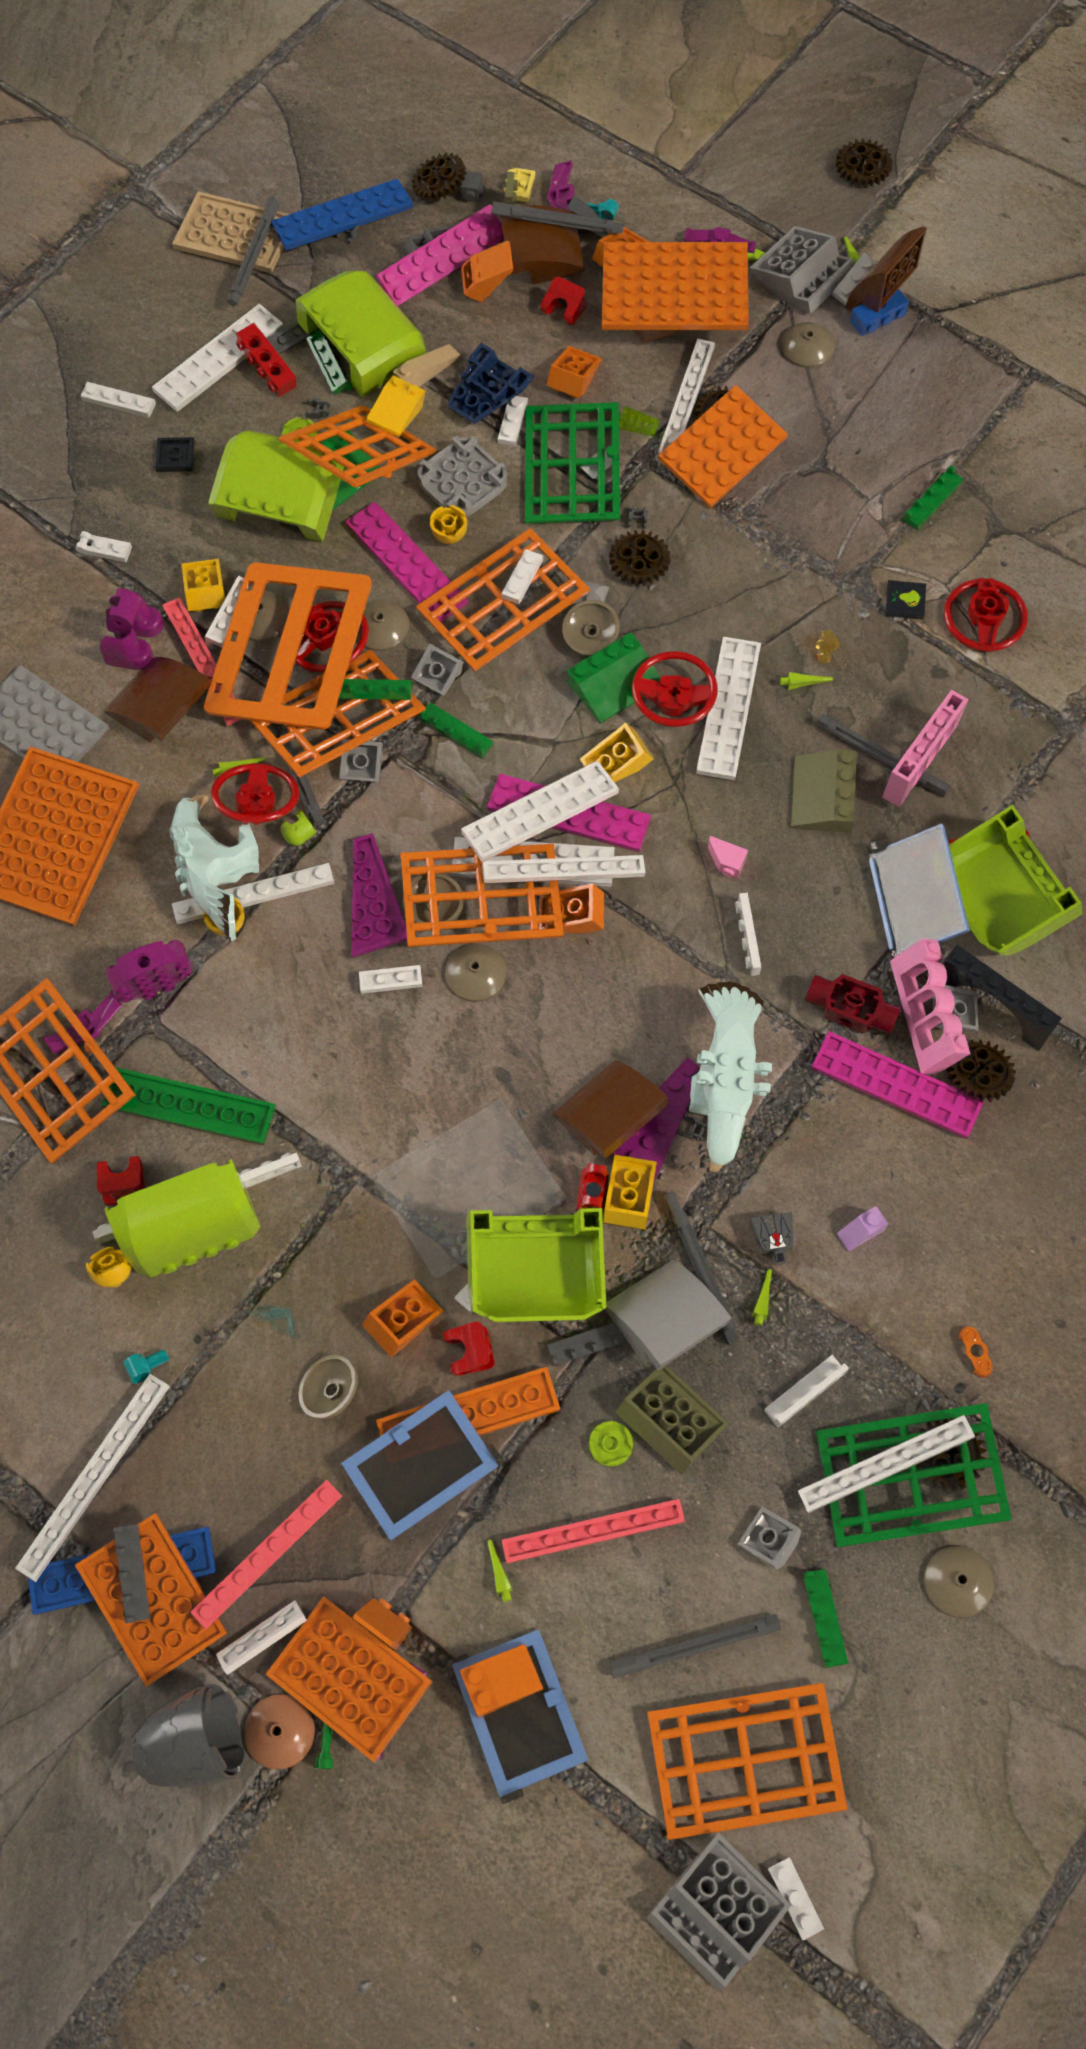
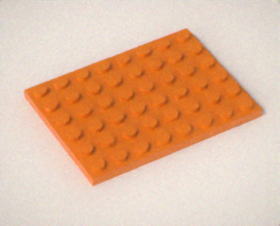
(675, 286)
(58, 833)

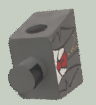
(773, 1235)

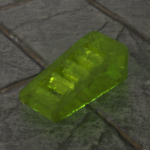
(630, 425)

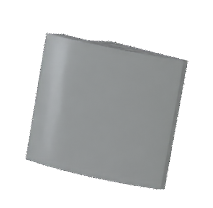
(803, 268)
(667, 1314)
(719, 1912)

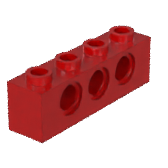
(252, 336)

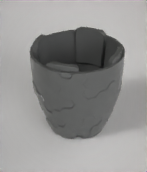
(191, 1741)

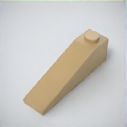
(424, 367)

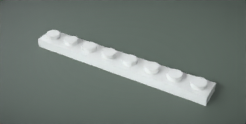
(688, 392)
(563, 869)
(263, 890)
(886, 1463)

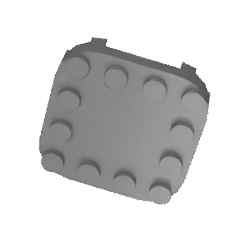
(462, 476)

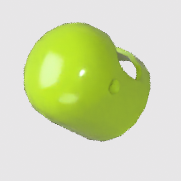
(298, 832)

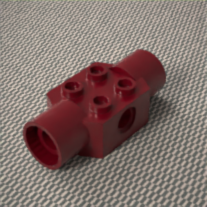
(852, 1004)

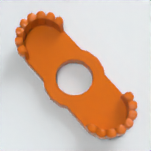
(981, 1364)

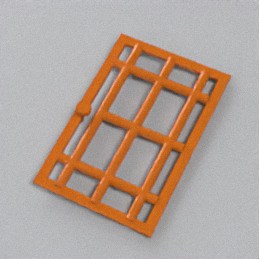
(355, 444)
(520, 617)
(315, 685)
(490, 931)
(49, 1070)
(746, 1760)

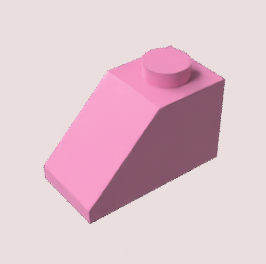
(727, 857)

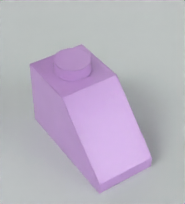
(862, 1229)

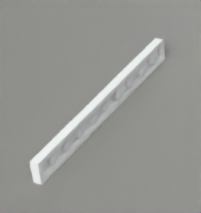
(250, 1177)
(92, 1478)

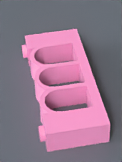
(925, 748)
(953, 1044)

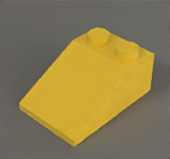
(396, 406)
(203, 585)
(620, 753)
(629, 1192)

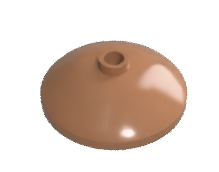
(295, 1737)

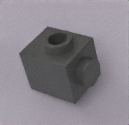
(472, 186)

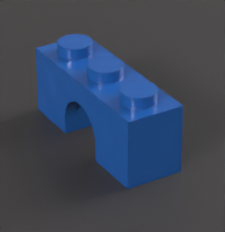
(867, 320)

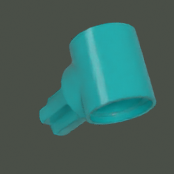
(606, 209)
(140, 1367)

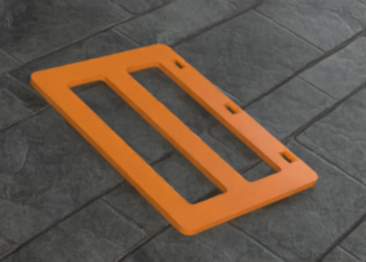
(270, 707)

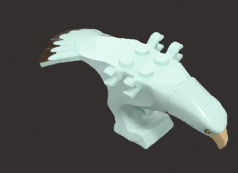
(206, 863)
(726, 1074)

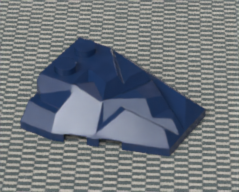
(486, 385)

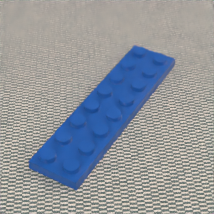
(341, 214)
(63, 1586)

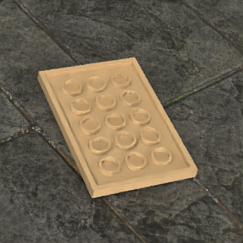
(224, 230)

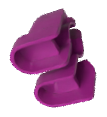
(127, 620)

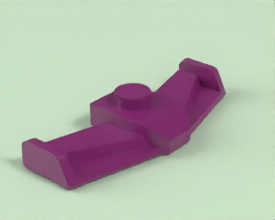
(560, 191)
(717, 235)
(92, 1021)

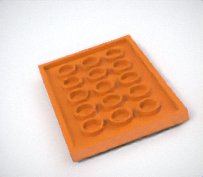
(722, 446)
(173, 1592)
(349, 1679)

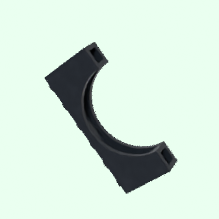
(1034, 1018)

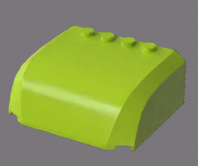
(362, 326)
(275, 483)
(1009, 886)
(183, 1219)
(536, 1266)

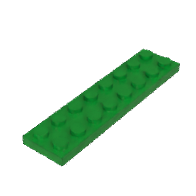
(195, 1107)

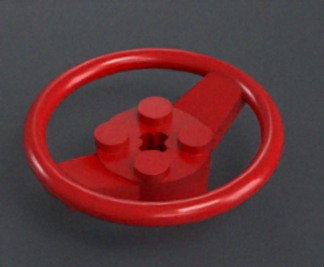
(986, 618)
(321, 634)
(686, 694)
(255, 799)

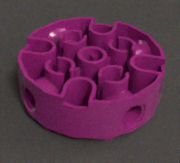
(149, 970)

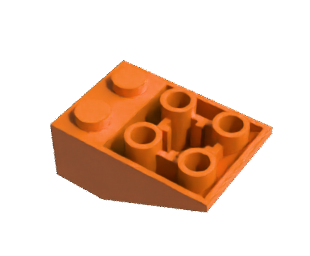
(486, 271)

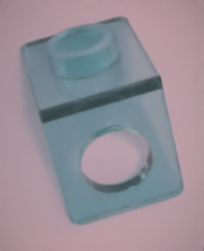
(278, 1313)

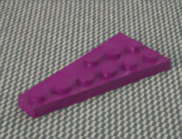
(375, 910)
(657, 1135)

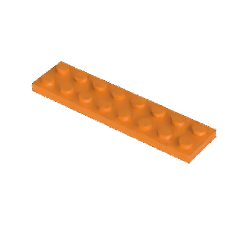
(498, 1403)

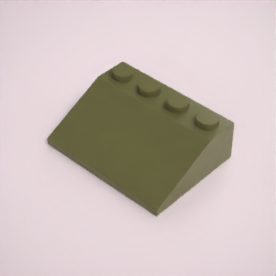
(824, 791)
(671, 1418)

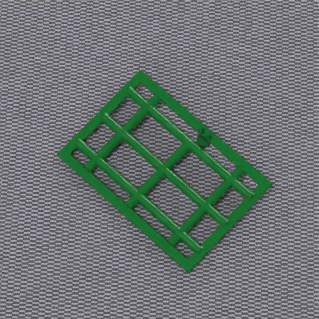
(612, 452)
(916, 1526)

